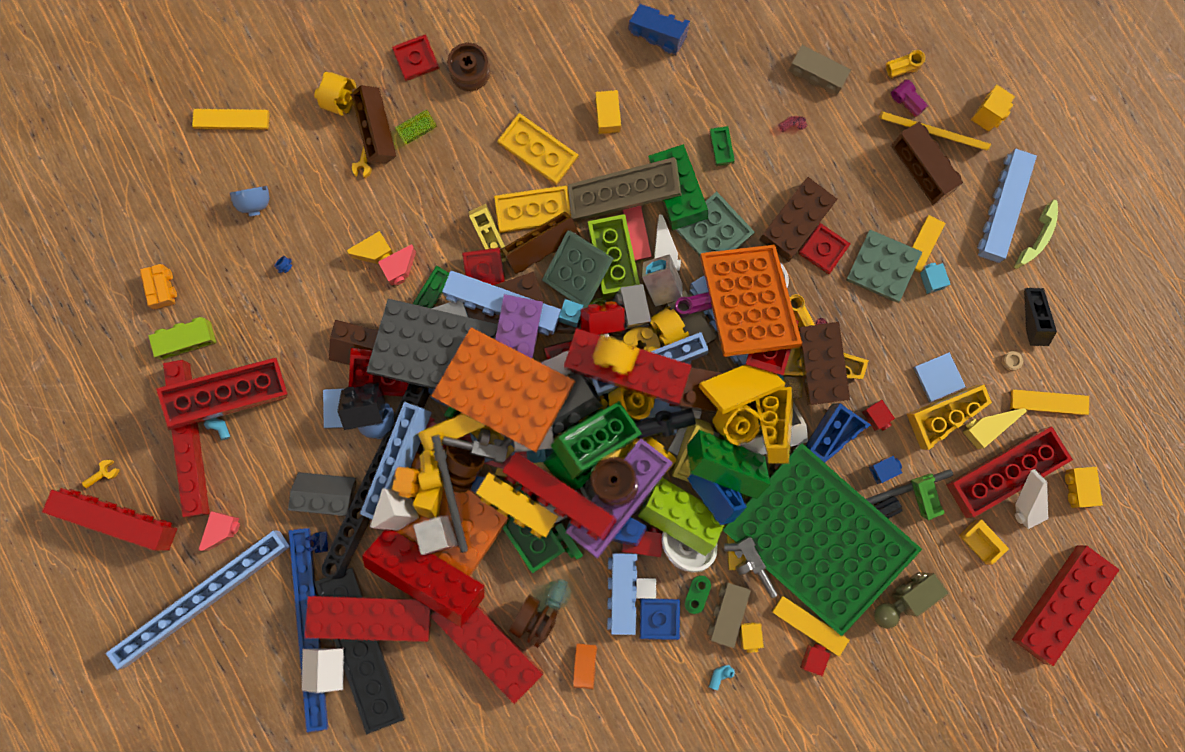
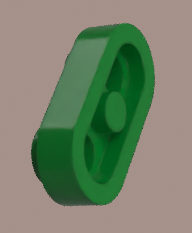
(697, 594)

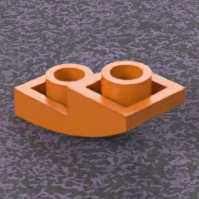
(585, 666)

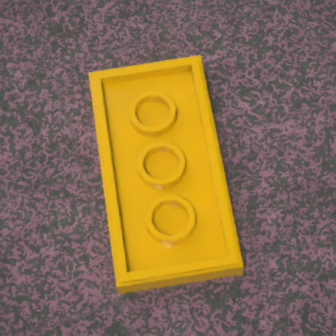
(537, 149)
(530, 208)
(740, 387)

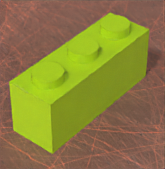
(182, 338)

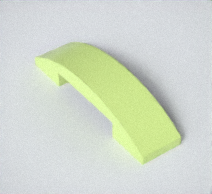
(1049, 218)

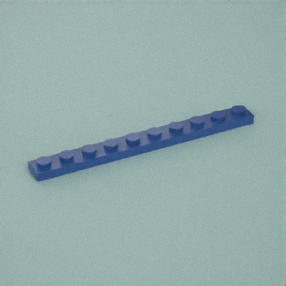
(304, 586)

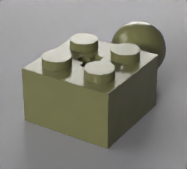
(912, 599)

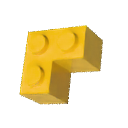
(994, 108)

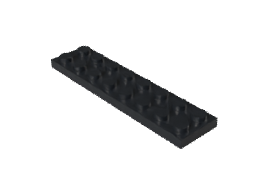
(365, 665)

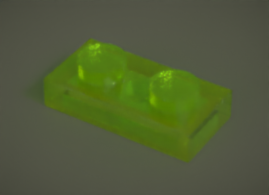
(415, 127)

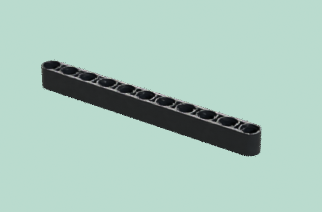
(350, 520)

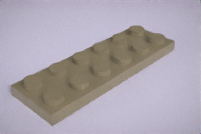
(624, 189)

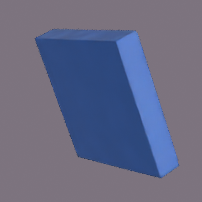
(660, 619)

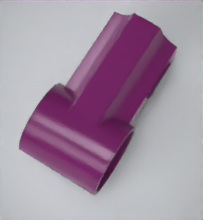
(906, 94)
(695, 304)

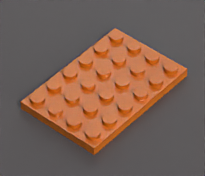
(750, 300)
(503, 389)
(479, 523)

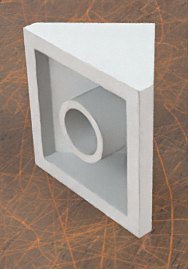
(393, 511)
(322, 670)

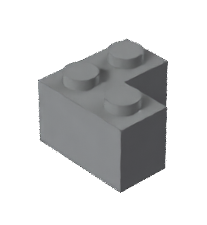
(635, 306)

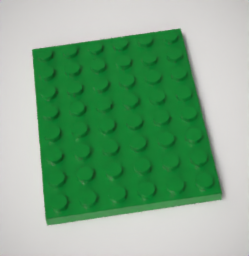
(823, 539)

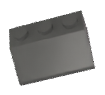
(579, 403)
(322, 494)

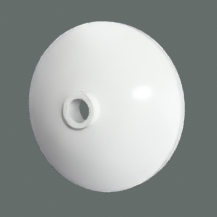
(686, 560)

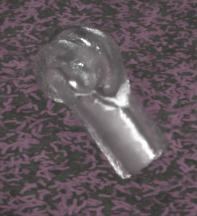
(588, 489)

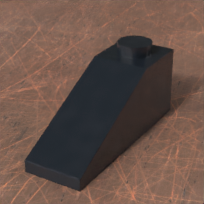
(1038, 317)

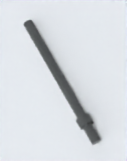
(440, 456)
(905, 488)

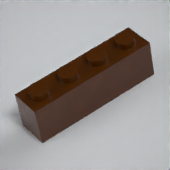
(373, 124)
(538, 243)

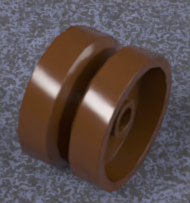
(468, 66)
(612, 470)

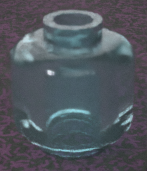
(557, 594)

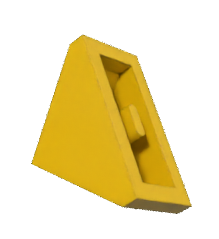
(428, 502)

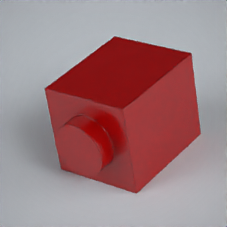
(878, 416)
(815, 659)

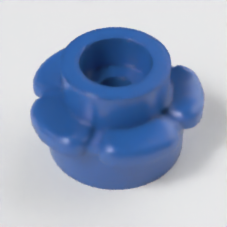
(283, 264)

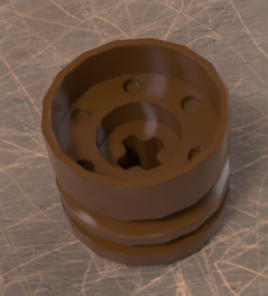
(462, 467)
(533, 621)

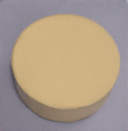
(1012, 361)

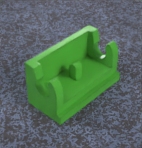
(927, 496)

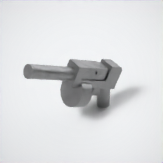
(481, 447)
(753, 562)

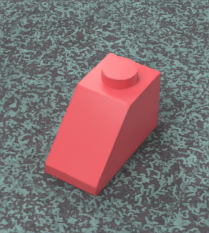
(398, 265)
(218, 530)

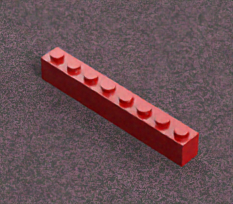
(188, 452)

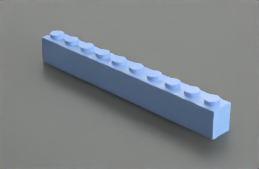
(198, 600)

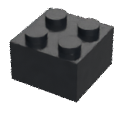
(361, 406)

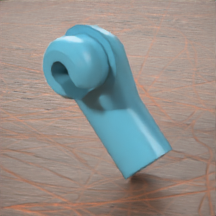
(219, 425)
(719, 674)

